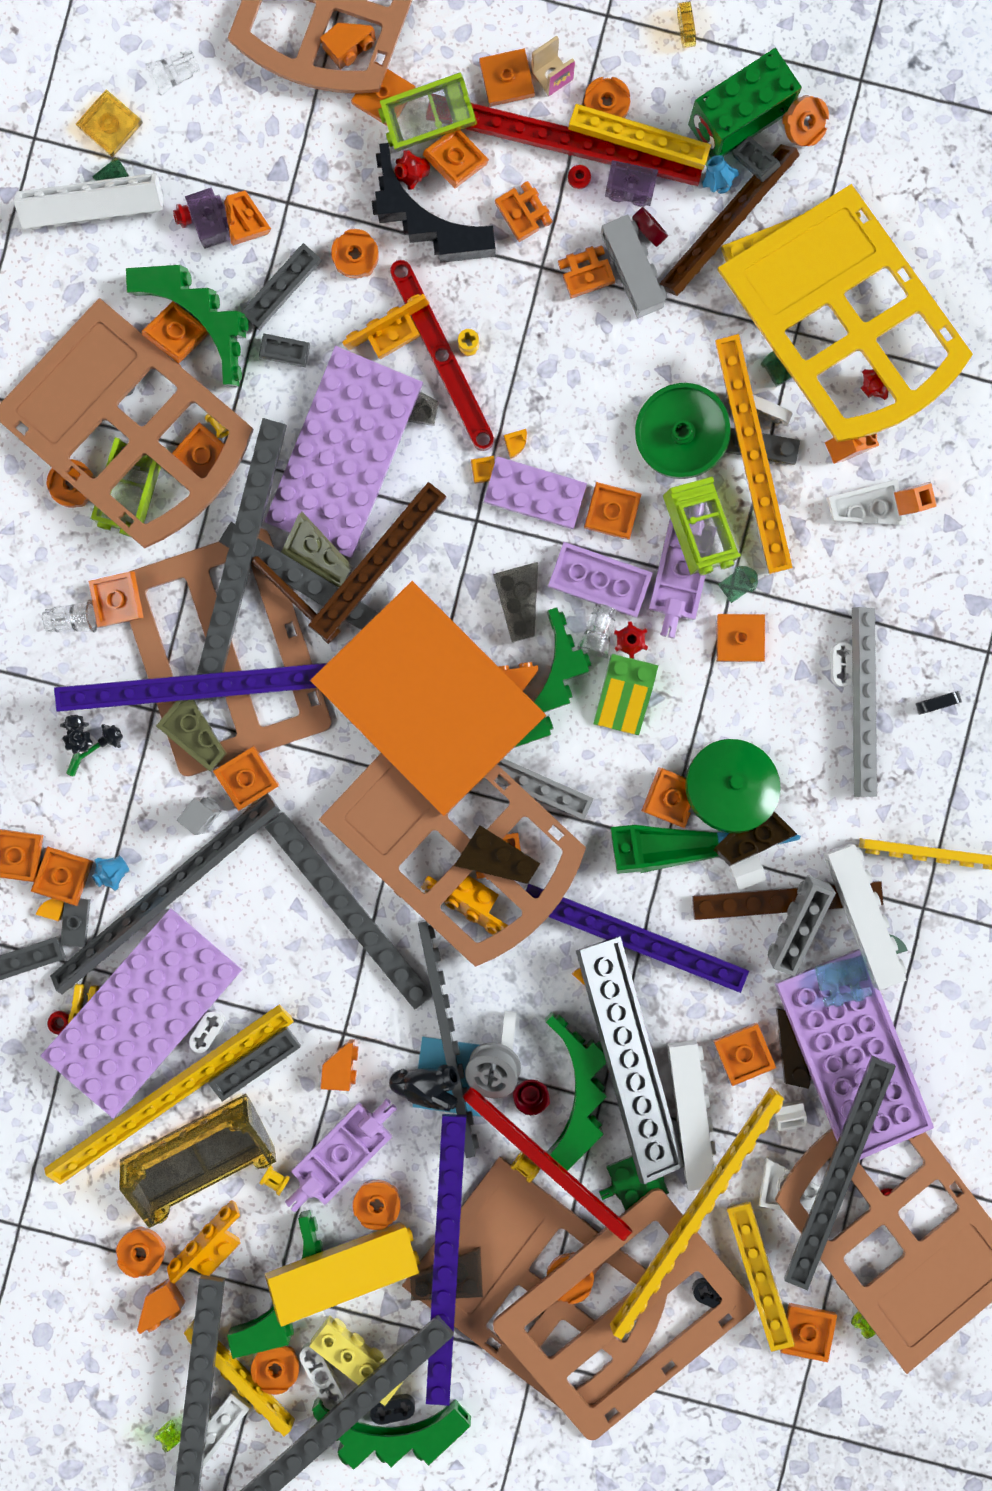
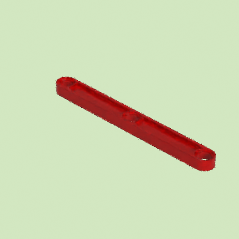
(448, 370)
(547, 1164)

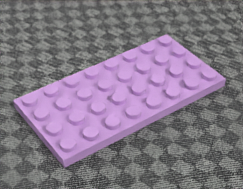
(345, 448)
(141, 1013)
(837, 1052)

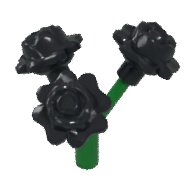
(80, 741)

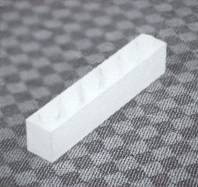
(89, 201)
(865, 916)
(691, 1112)

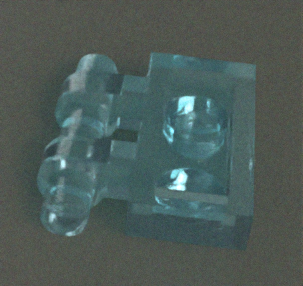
(839, 974)

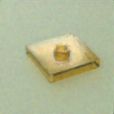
(109, 123)

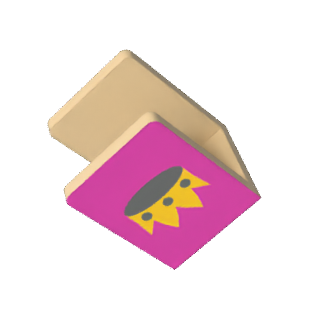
(547, 58)

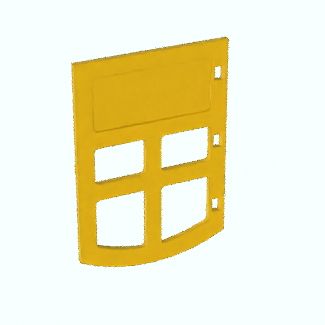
(812, 267)

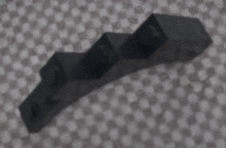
(449, 239)

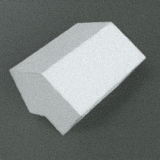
(748, 872)
(791, 1116)

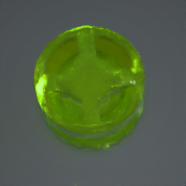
(859, 1321)
(168, 1436)

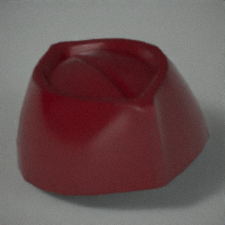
(649, 227)
(531, 1097)

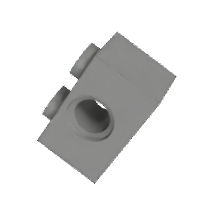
(199, 815)

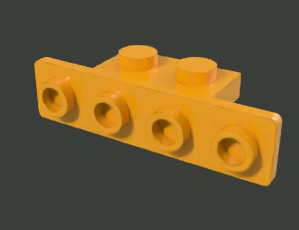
(391, 331)
(473, 901)
(209, 1246)

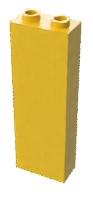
(342, 1273)

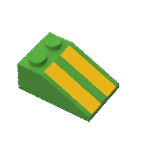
(625, 694)

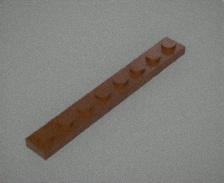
(726, 223)
(377, 561)
(756, 902)

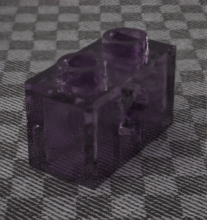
(641, 177)
(201, 206)

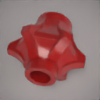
(411, 169)
(873, 385)
(639, 638)

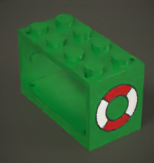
(744, 104)

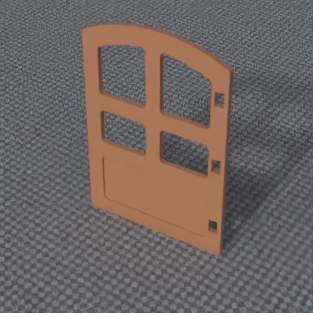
(301, 69)
(82, 386)
(388, 818)
(513, 1226)
(937, 1279)

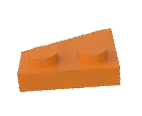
(244, 218)

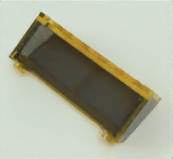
(194, 1159)

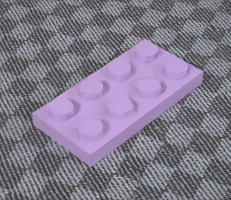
(535, 492)
(600, 579)

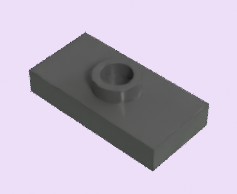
(756, 159)
(284, 350)
(75, 923)

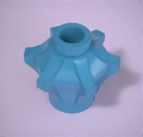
(719, 175)
(110, 872)

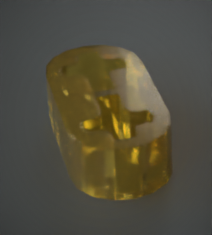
(686, 24)

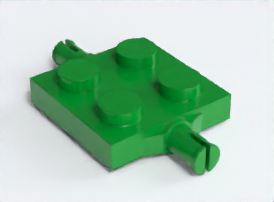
(626, 1183)

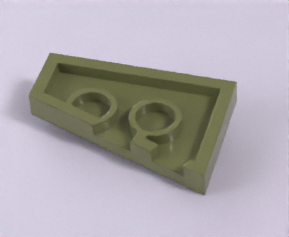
(315, 552)
(192, 732)

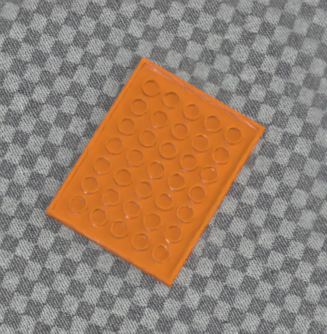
(428, 698)

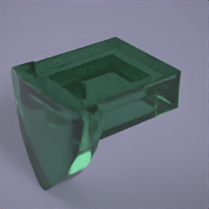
(112, 170)
(775, 369)
(739, 583)

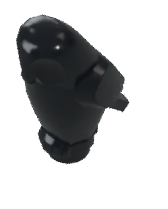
(427, 1086)

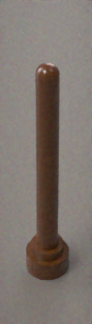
(288, 592)

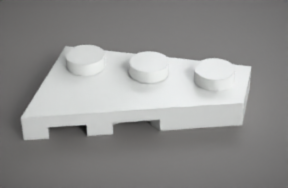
(868, 505)
(772, 1180)

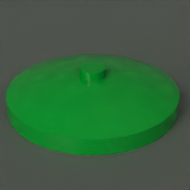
(682, 430)
(732, 786)

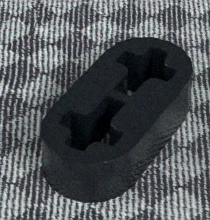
(938, 702)
(706, 1299)
(392, 1414)

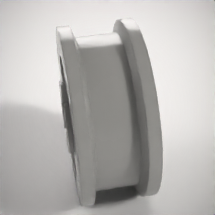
(505, 1073)

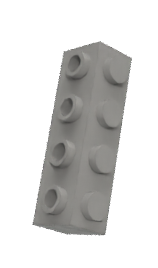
(633, 266)
(800, 925)

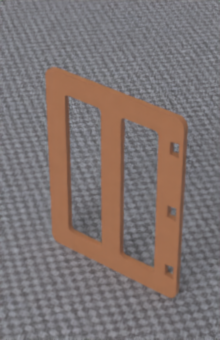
(196, 568)
(553, 1370)

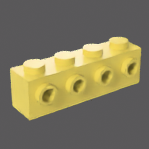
(348, 1352)

